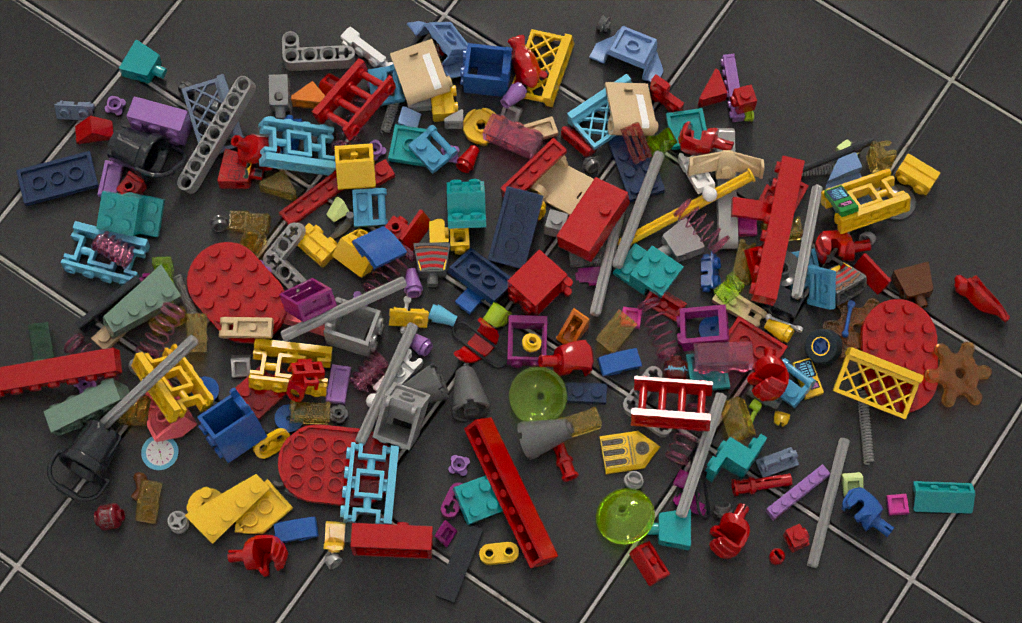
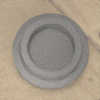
(633, 480)

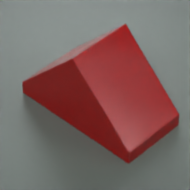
(714, 91)
(93, 130)

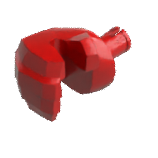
(707, 143)
(250, 148)
(844, 243)
(569, 357)
(769, 377)
(731, 533)
(259, 552)

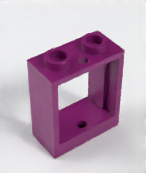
(301, 303)
(700, 312)
(526, 322)

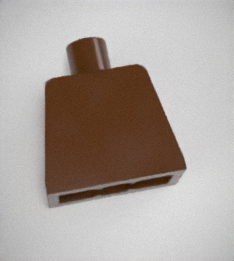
(914, 283)

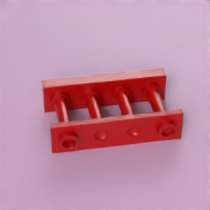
(347, 85)
(671, 419)

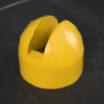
(781, 417)

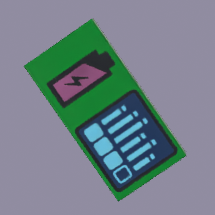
(841, 201)

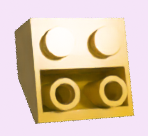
(355, 166)
(349, 256)

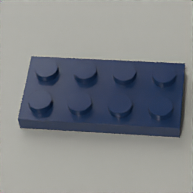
(632, 174)
(57, 178)
(515, 227)

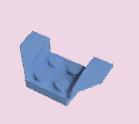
(450, 43)
(631, 48)
(847, 170)

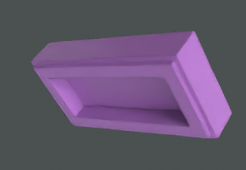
(110, 177)
(338, 384)

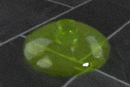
(525, 391)
(629, 525)

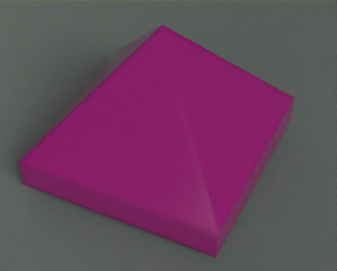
(681, 478)
(445, 533)

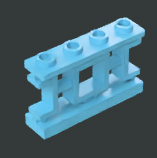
(293, 159)
(97, 269)
(385, 485)

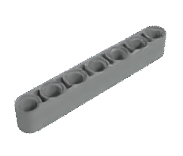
(208, 138)
(728, 224)

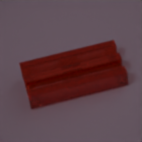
(642, 156)

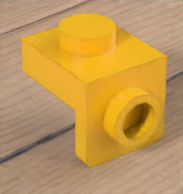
(334, 536)

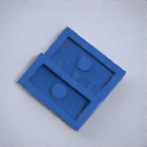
(379, 247)

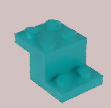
(466, 204)
(130, 214)
(648, 270)
(735, 457)

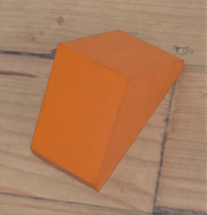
(307, 97)
(574, 327)

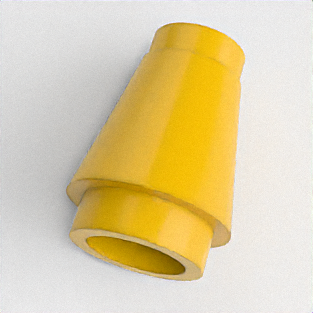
(780, 330)

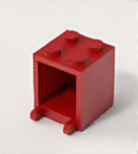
(538, 284)

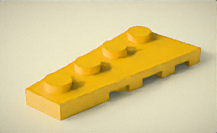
(224, 510)

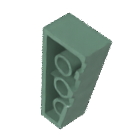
(142, 303)
(84, 407)

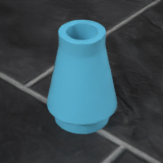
(441, 315)

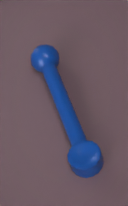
(850, 305)

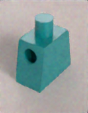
(142, 64)
(673, 530)

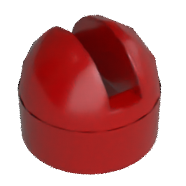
(773, 557)

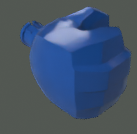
(870, 513)

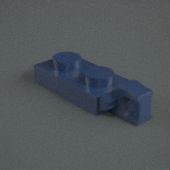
(586, 393)

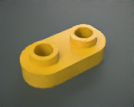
(271, 443)
(499, 555)

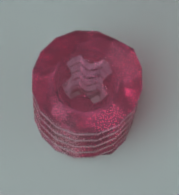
(113, 250)
(369, 372)

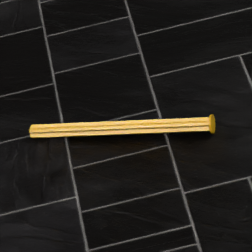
(668, 218)

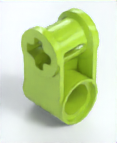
(497, 315)

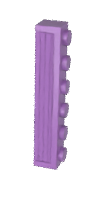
(731, 82)
(797, 492)

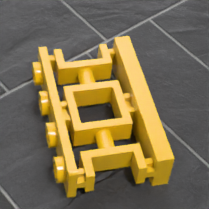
(875, 210)
(287, 353)
(162, 391)

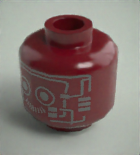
(109, 516)

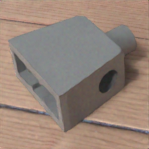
(279, 90)
(681, 242)

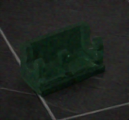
(40, 341)

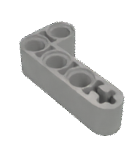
(318, 53)

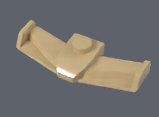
(725, 164)

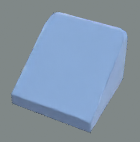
(409, 117)

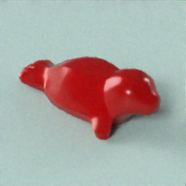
(525, 63)
(980, 296)

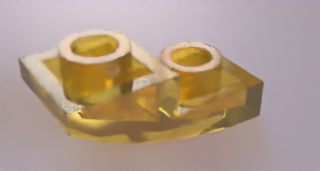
(239, 219)
(147, 501)

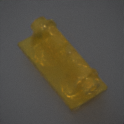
(173, 321)

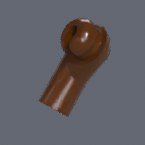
(137, 477)

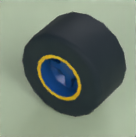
(816, 345)

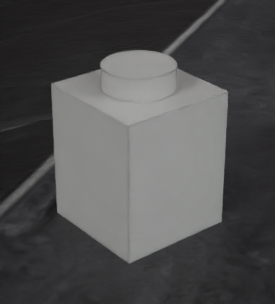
(554, 222)

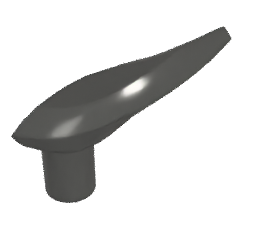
(343, 226)

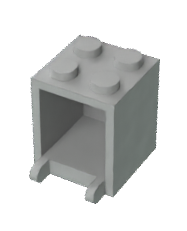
(350, 330)
(406, 405)

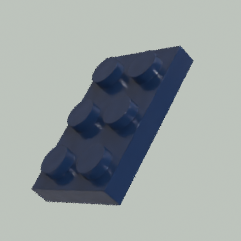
(480, 276)

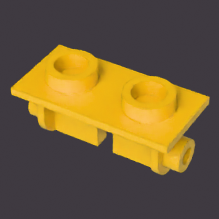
(402, 317)

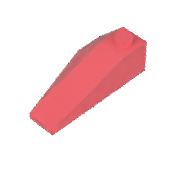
(162, 429)

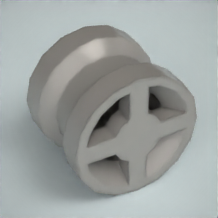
(175, 519)

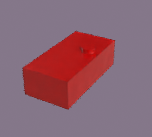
(593, 219)
(392, 540)

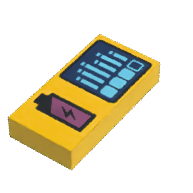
(806, 366)

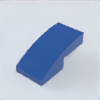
(469, 301)
(619, 361)
(296, 529)

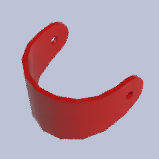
(479, 344)

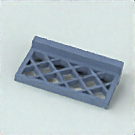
(222, 91)

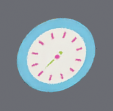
(159, 454)

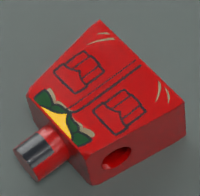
(237, 173)

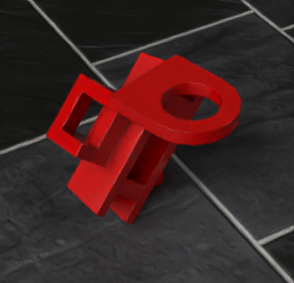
(300, 372)

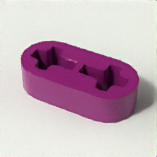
(447, 502)

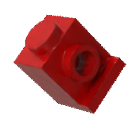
(138, 185)
(399, 222)
(796, 538)

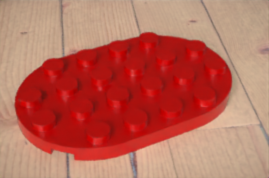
(234, 283)
(906, 337)
(315, 463)

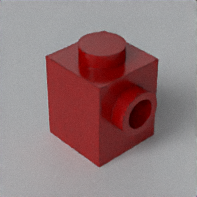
(743, 99)

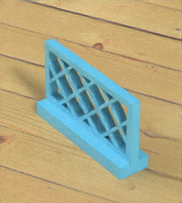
(589, 108)

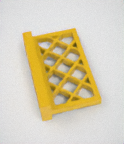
(557, 67)
(884, 367)

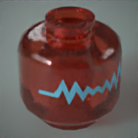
(675, 368)

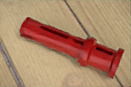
(565, 463)
(751, 484)

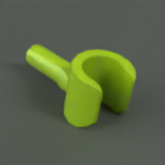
(756, 407)

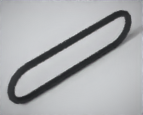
(483, 337)
(706, 493)

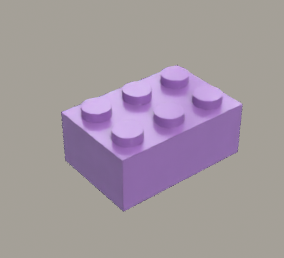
(160, 119)

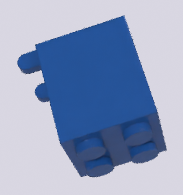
(493, 68)
(231, 427)

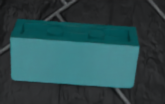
(943, 497)

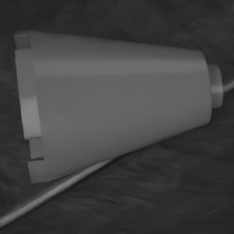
(430, 383)
(469, 396)
(543, 435)

